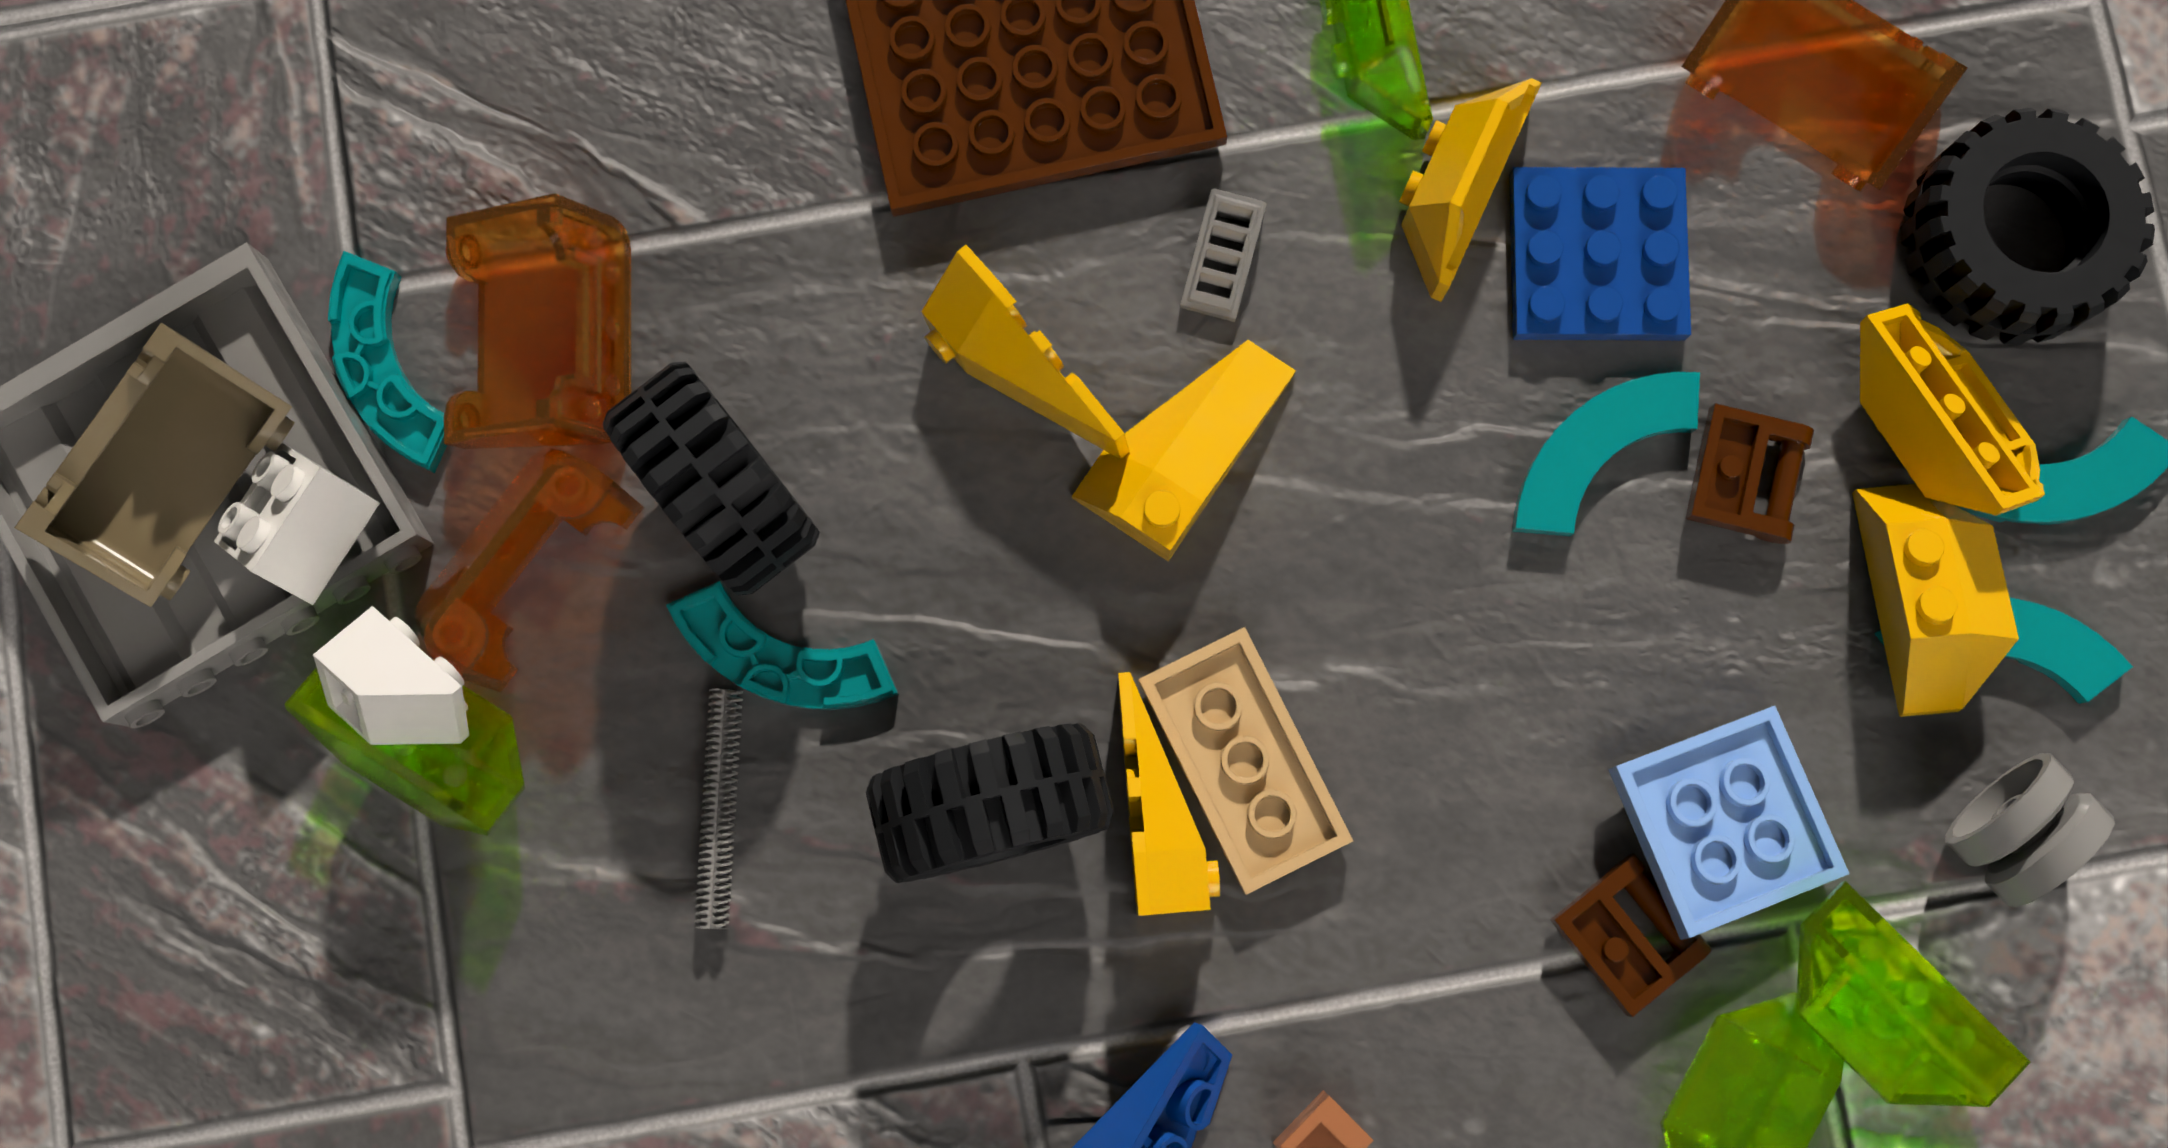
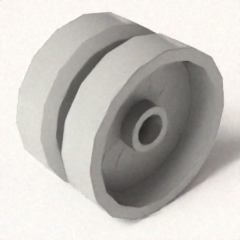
(2030, 830)

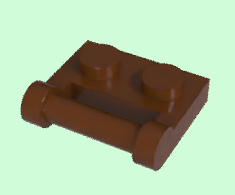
(1732, 467)
(1616, 947)

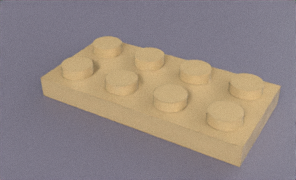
(1245, 761)

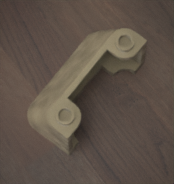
(155, 466)

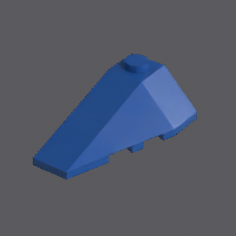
(1168, 1099)

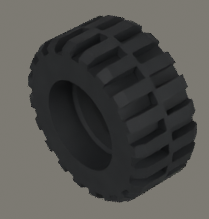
(2077, 177)
(710, 479)
(989, 801)

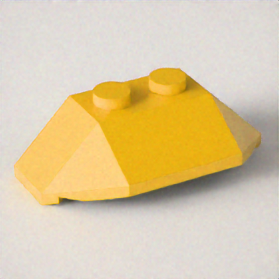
(1460, 179)
(1944, 415)
(1935, 596)

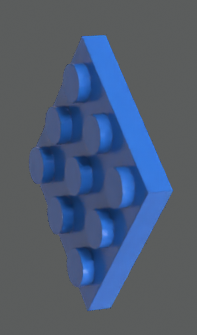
(1599, 253)

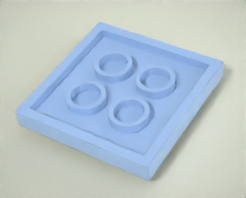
(1728, 822)

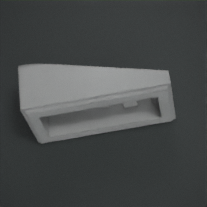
(1239, 209)

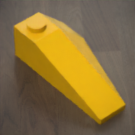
(983, 331)
(1184, 450)
(1165, 842)

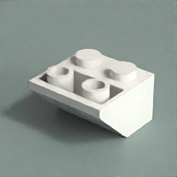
(294, 523)
(389, 686)

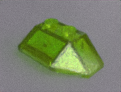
(1380, 61)
(452, 784)
(1895, 1011)
(1754, 1082)

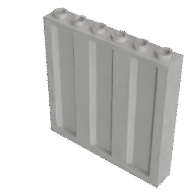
(222, 614)

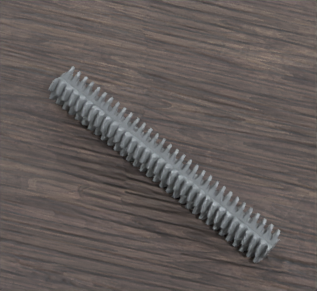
(718, 803)

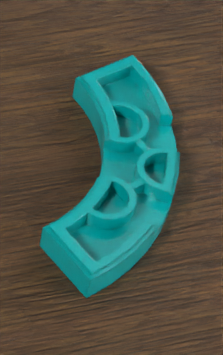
(369, 364)
(1591, 436)
(2095, 481)
(2063, 650)
(776, 669)

